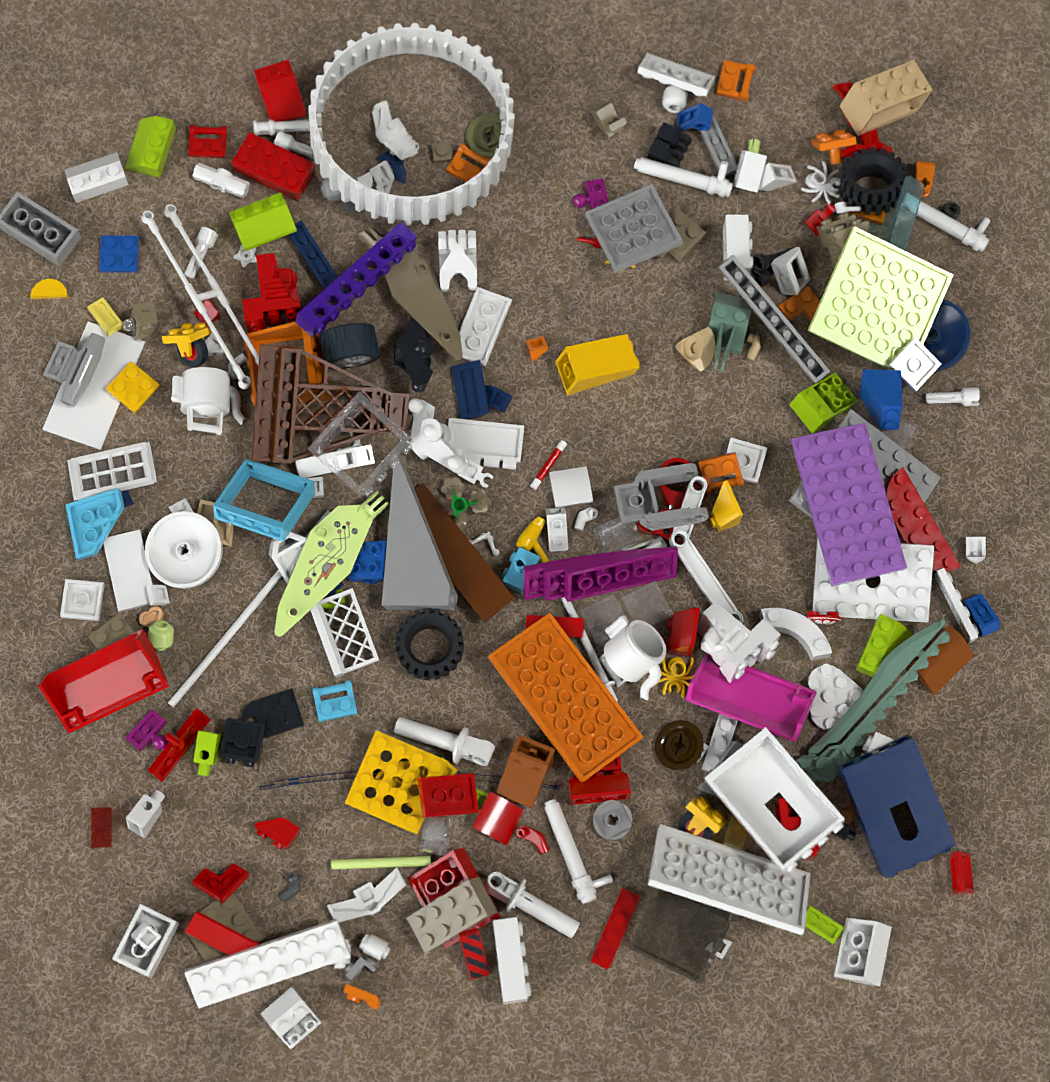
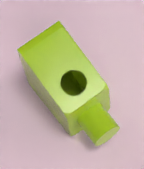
(207, 742)

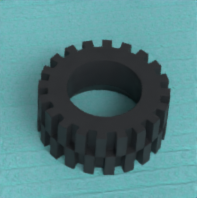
(872, 164)
(425, 621)

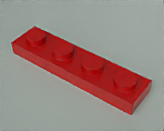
(615, 929)

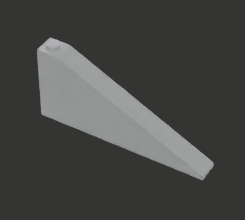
(413, 564)

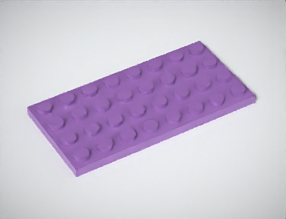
(848, 504)

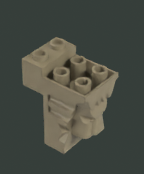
(836, 232)

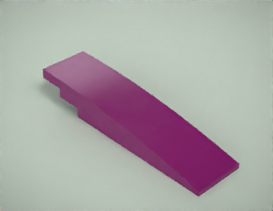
(598, 573)

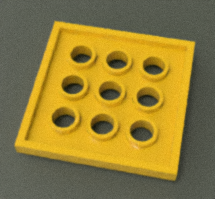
(365, 779)

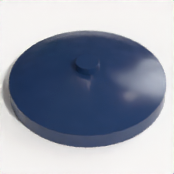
(948, 335)

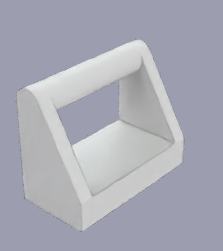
(785, 274)

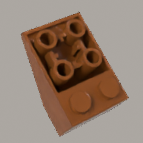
(526, 771)

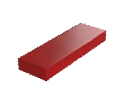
(571, 626)

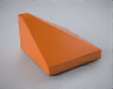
(536, 347)

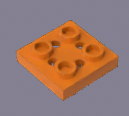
(833, 143)

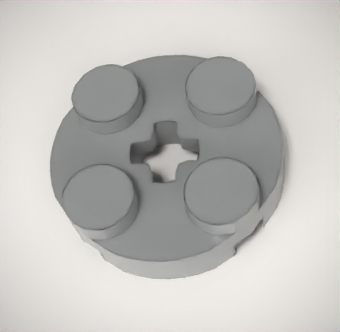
(617, 810)

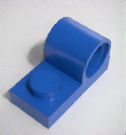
(697, 117)
(983, 615)

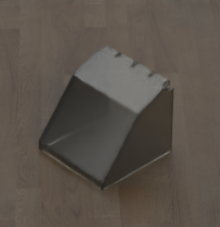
(681, 933)

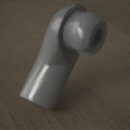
(293, 886)

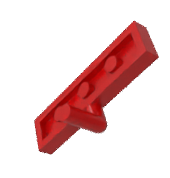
(178, 744)

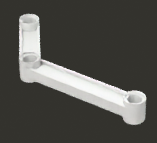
(692, 559)

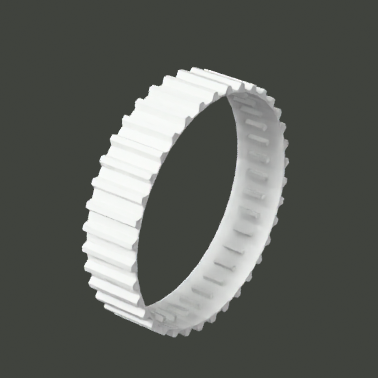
(411, 41)

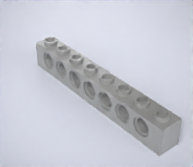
(773, 319)

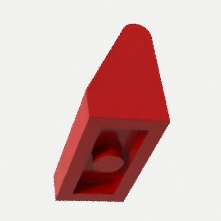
(961, 873)

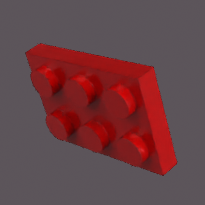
(448, 795)

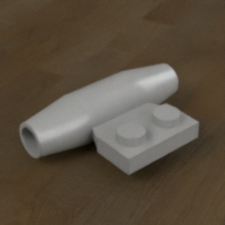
(75, 367)

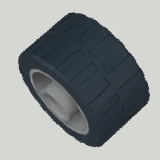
(349, 345)

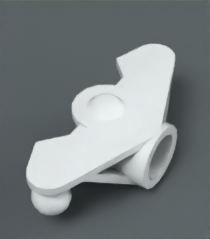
(433, 438)

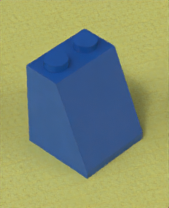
(882, 396)

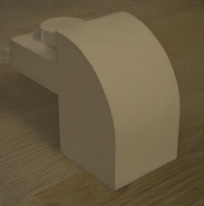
(608, 119)

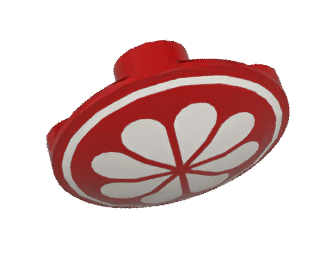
(830, 618)

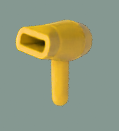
(528, 538)

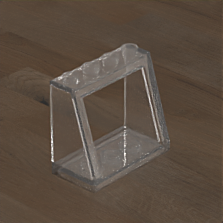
(337, 426)

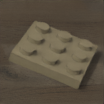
(231, 915)

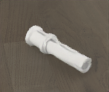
(272, 127)

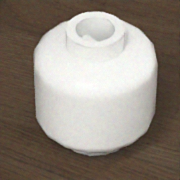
(674, 99)

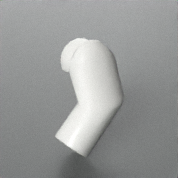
(585, 516)

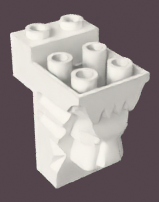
(732, 643)

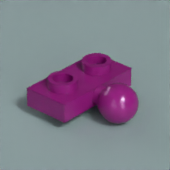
(595, 196)
(147, 730)

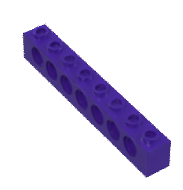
(398, 236)

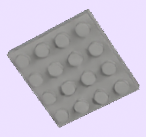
(633, 228)

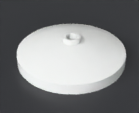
(166, 547)

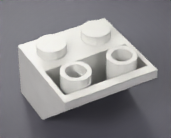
(290, 1018)

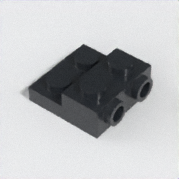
(242, 742)

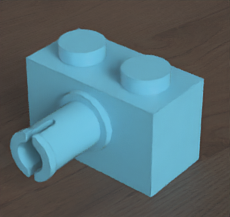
(513, 576)

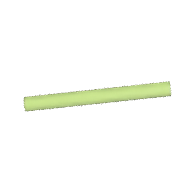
(380, 862)

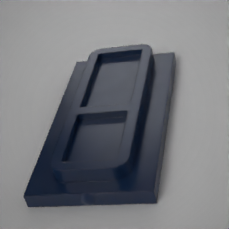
(470, 390)

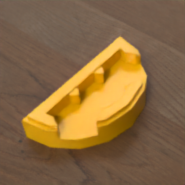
(49, 289)

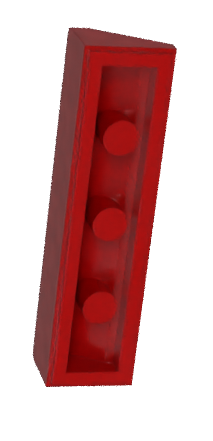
(218, 935)

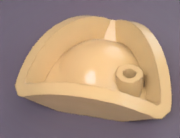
(698, 348)

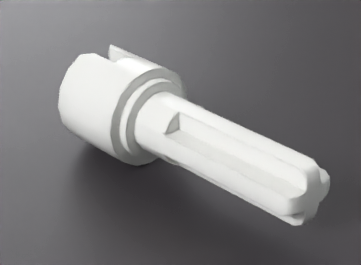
(287, 142)
(205, 241)
(966, 397)

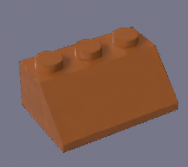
(946, 664)

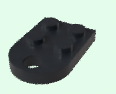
(277, 712)

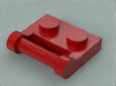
(206, 146)

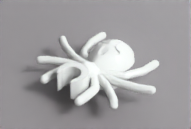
(820, 182)

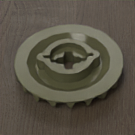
(483, 126)

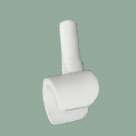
(841, 208)

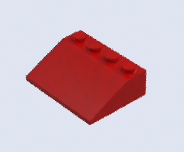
(443, 877)

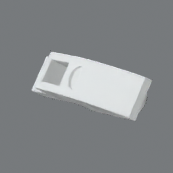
(344, 459)

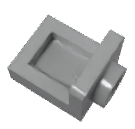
(355, 968)

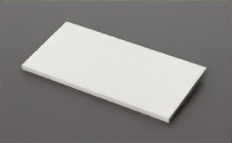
(96, 409)

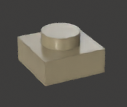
(442, 152)

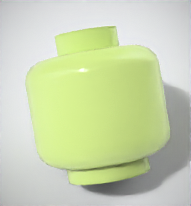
(161, 635)

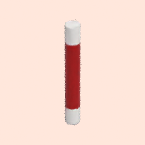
(549, 463)

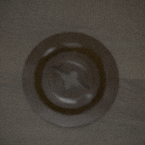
(670, 736)

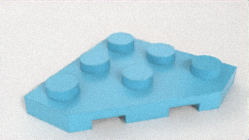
(93, 521)

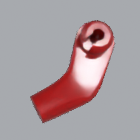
(535, 836)

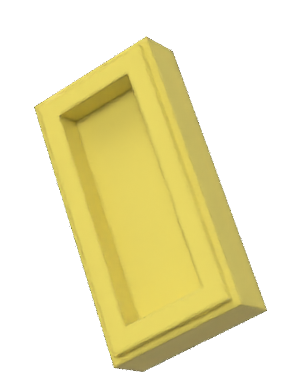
(105, 316)

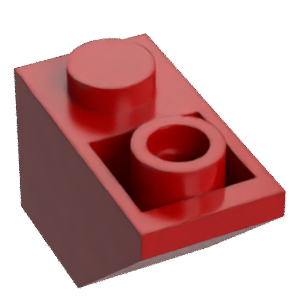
(279, 830)

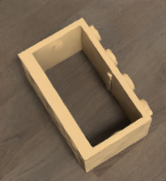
(885, 97)

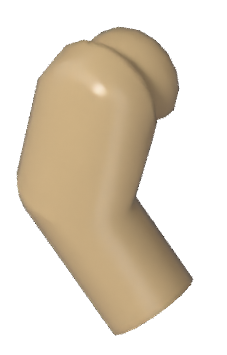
(755, 347)

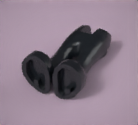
(763, 270)

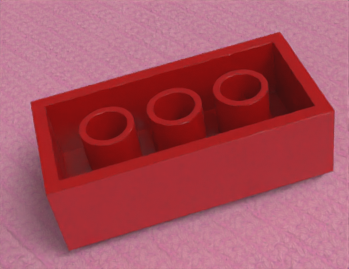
(273, 166)

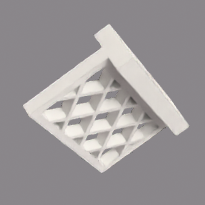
(327, 637)

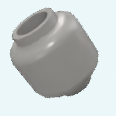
(328, 193)

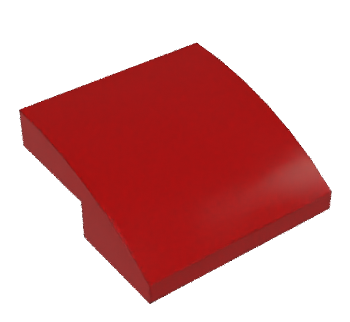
(497, 818)

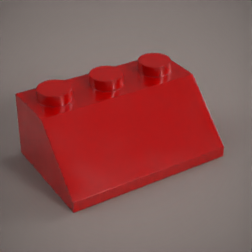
(599, 788)

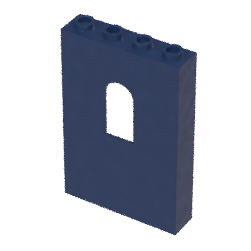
(883, 781)

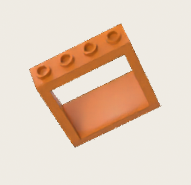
(283, 333)

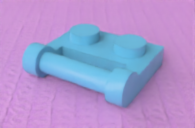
(335, 707)

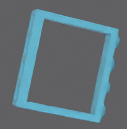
(260, 524)

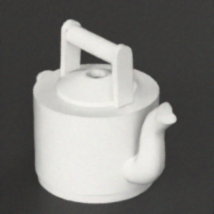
(206, 394)
(633, 653)

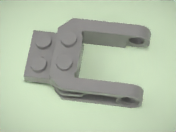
(638, 500)

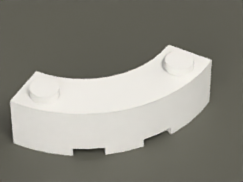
(799, 627)

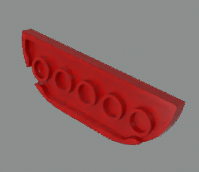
(915, 522)

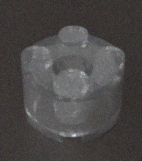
(436, 835)

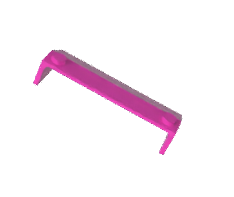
(753, 698)

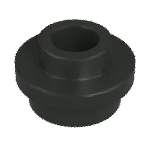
(954, 206)

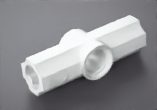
(221, 180)

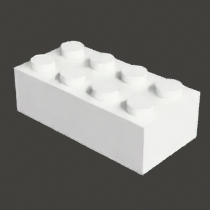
(510, 961)

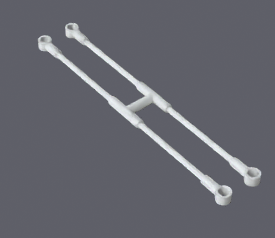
(198, 298)

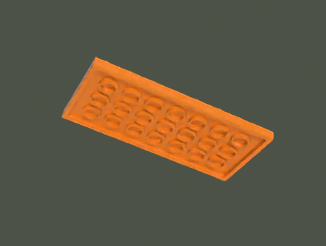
(565, 697)

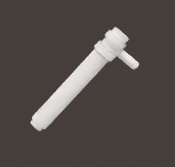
(712, 184)
(967, 235)
(581, 881)

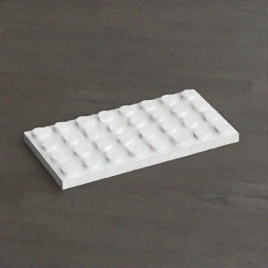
(729, 879)

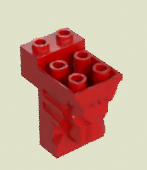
(278, 297)

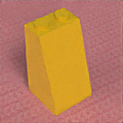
(596, 363)

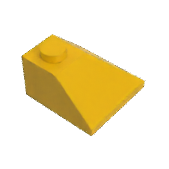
(726, 509)

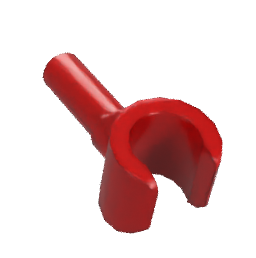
(594, 242)

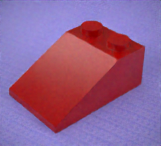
(280, 92)
(683, 632)

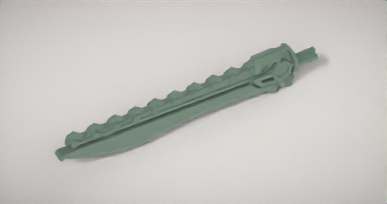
(825, 766)

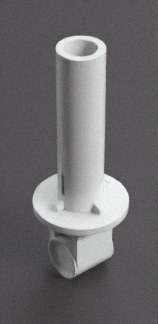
(460, 745)
(515, 896)

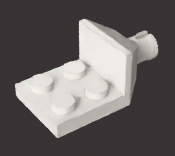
(286, 553)

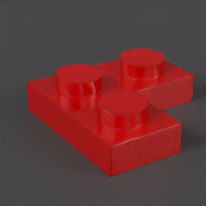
(221, 886)

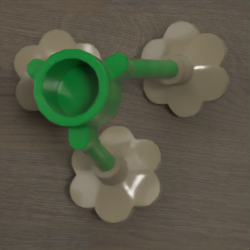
(453, 490)

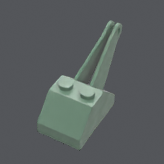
(729, 325)

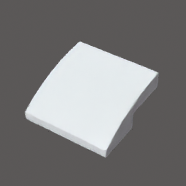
(571, 487)

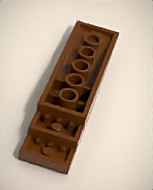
(463, 562)

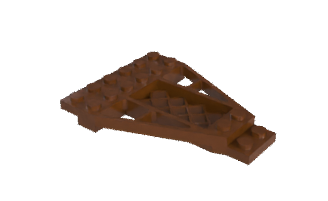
(278, 398)

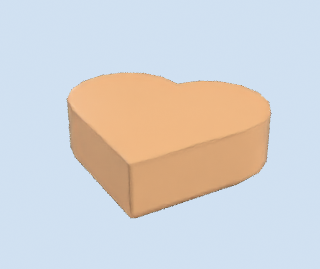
(148, 618)

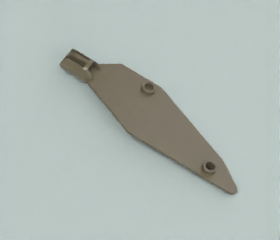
(419, 293)

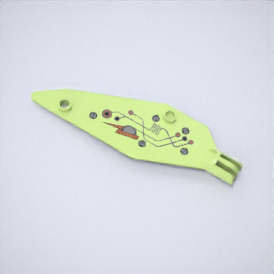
(326, 559)

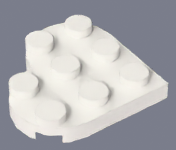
(834, 695)

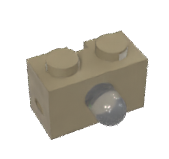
(142, 321)

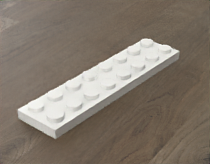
(267, 963)

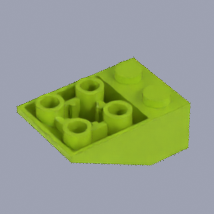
(823, 402)

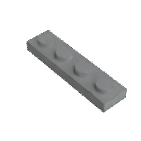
(718, 147)

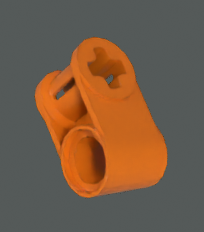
(925, 174)

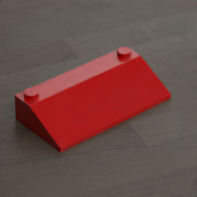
(104, 681)

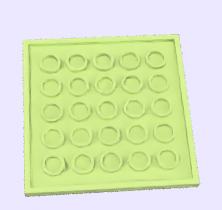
(879, 299)

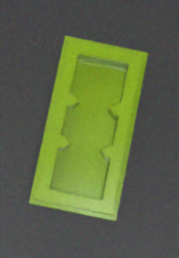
(822, 925)

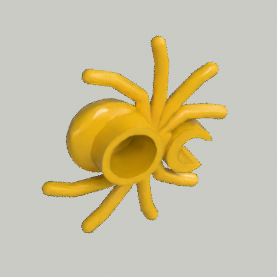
(676, 675)

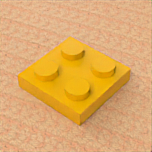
(132, 387)

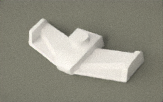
(391, 132)
(368, 899)

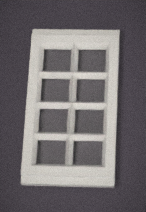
(119, 472)

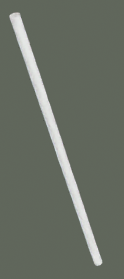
(230, 633)

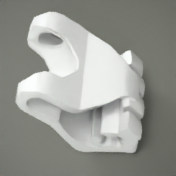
(457, 257)

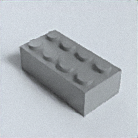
(38, 229)

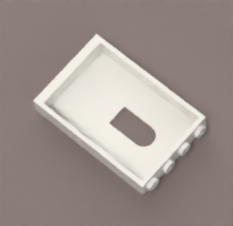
(756, 776)

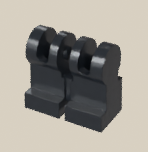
(669, 137)

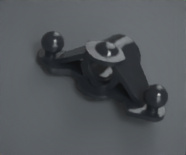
(413, 355)

